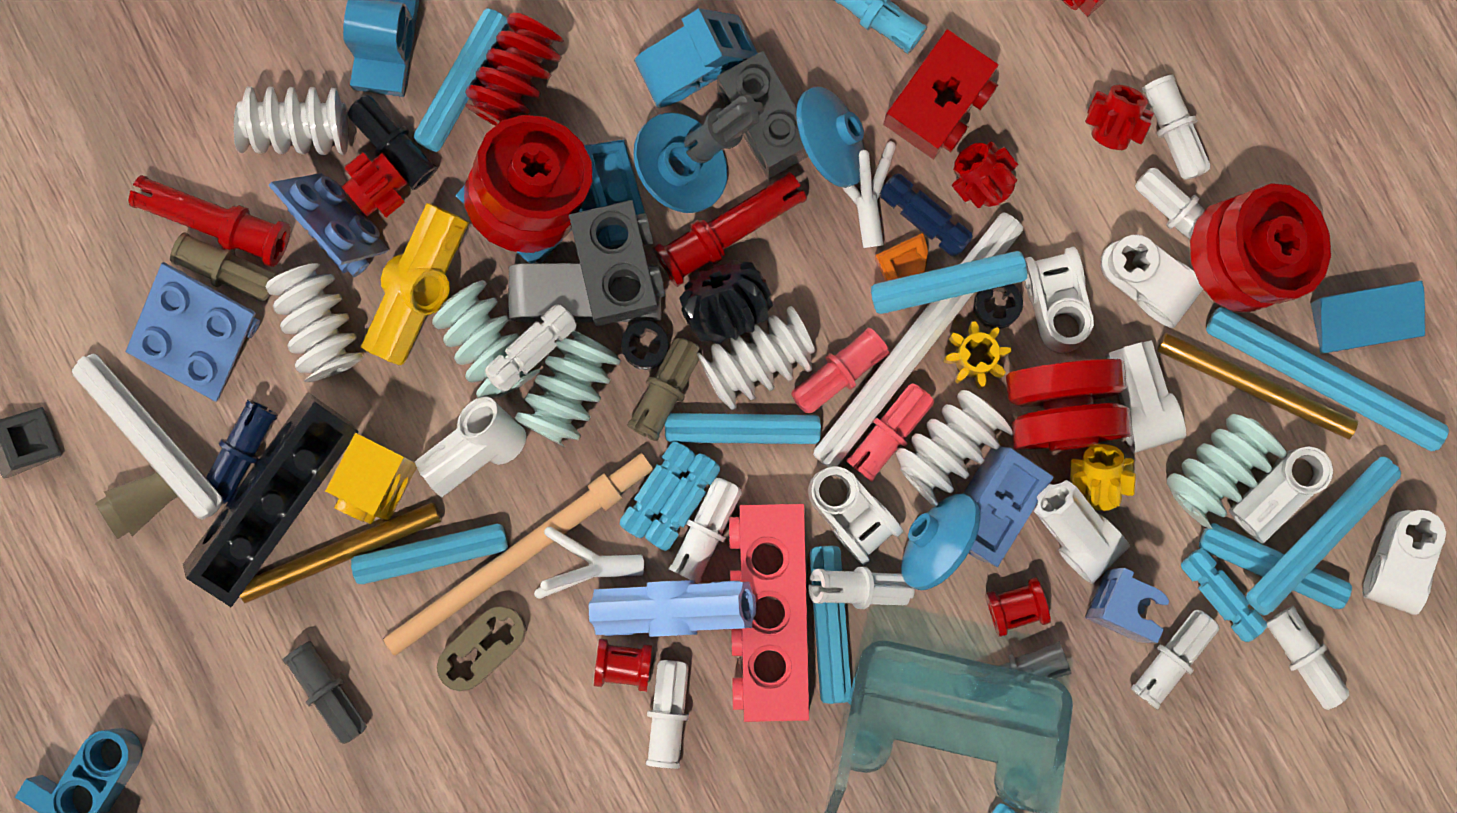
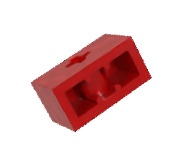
(949, 66)

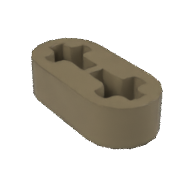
(472, 639)

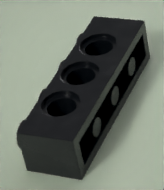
(269, 500)

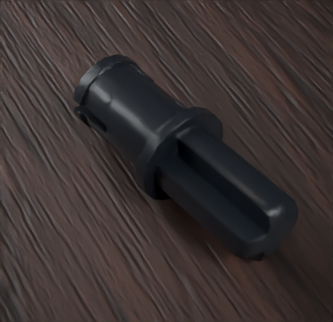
(391, 141)

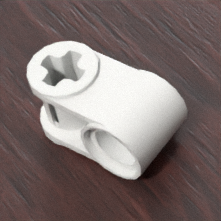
(1158, 284)
(1056, 288)
(854, 515)
(1403, 568)

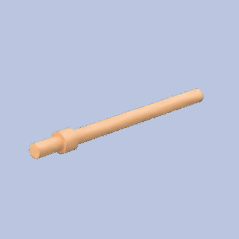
(603, 493)

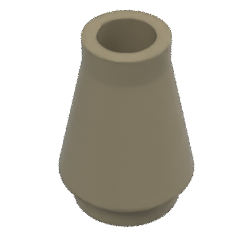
(134, 504)

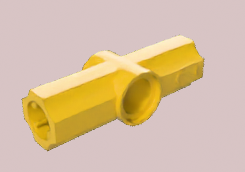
(414, 284)

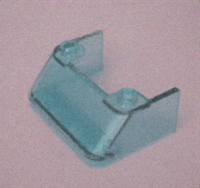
(957, 709)

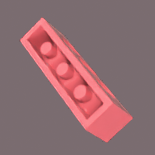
(788, 696)

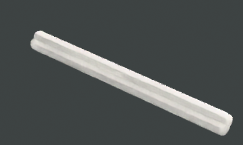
(908, 352)

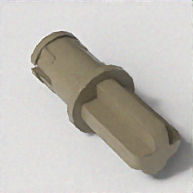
(221, 266)
(665, 389)

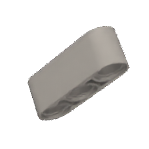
(539, 287)

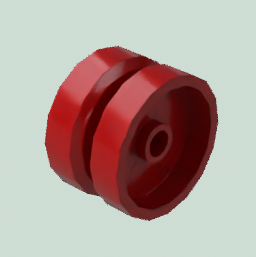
(527, 183)
(1260, 248)
(1069, 406)

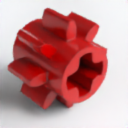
(1119, 117)
(985, 174)
(374, 184)

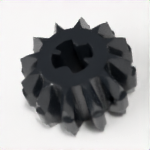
(726, 301)

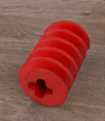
(513, 69)

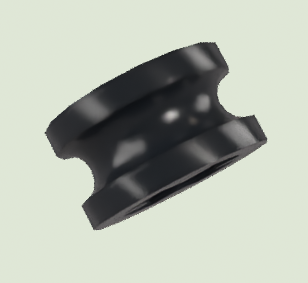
(1010, 314)
(639, 330)

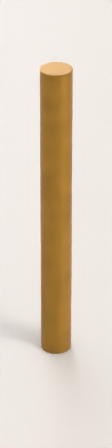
(1257, 386)
(341, 552)

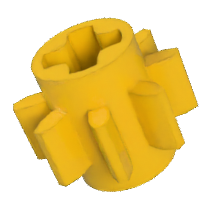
(962, 354)
(1103, 476)

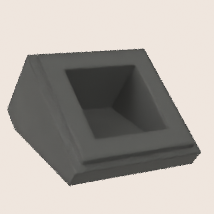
(26, 442)

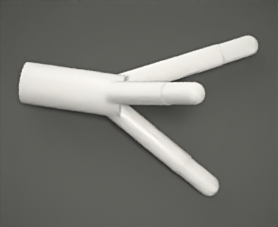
(870, 191)
(598, 566)

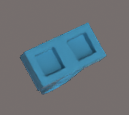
(381, 42)
(694, 55)
(89, 772)

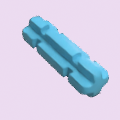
(657, 489)
(682, 502)
(1224, 595)

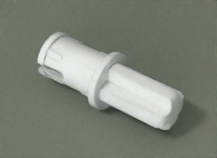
(1177, 127)
(1170, 200)
(706, 530)
(860, 588)
(1176, 658)
(1308, 658)
(668, 714)

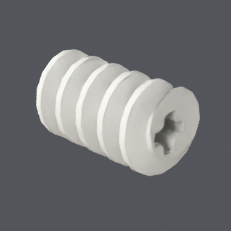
(291, 122)
(313, 322)
(759, 358)
(951, 445)

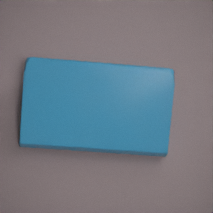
(611, 184)
(1370, 317)

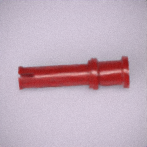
(231, 226)
(708, 240)

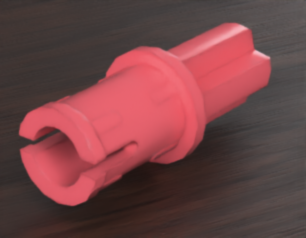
(840, 371)
(891, 431)

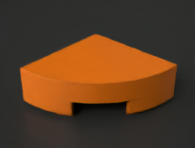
(904, 259)

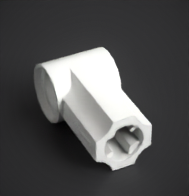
(1153, 410)
(481, 436)
(1279, 495)
(1085, 537)

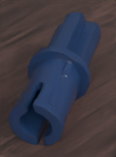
(240, 448)

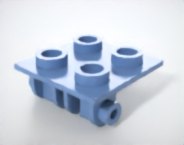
(323, 211)
(191, 331)

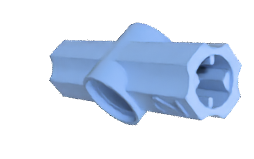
(672, 608)

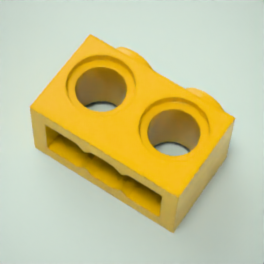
(370, 480)

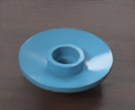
(830, 136)
(692, 184)
(940, 541)

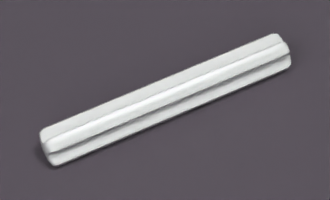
(147, 436)

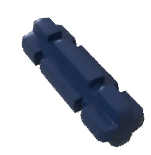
(926, 215)

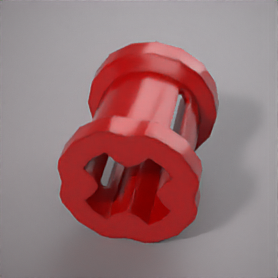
(1018, 607)
(622, 665)

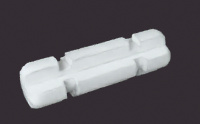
(530, 348)

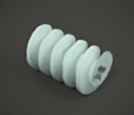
(478, 336)
(567, 388)
(1223, 466)

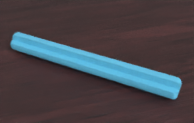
(1327, 379)

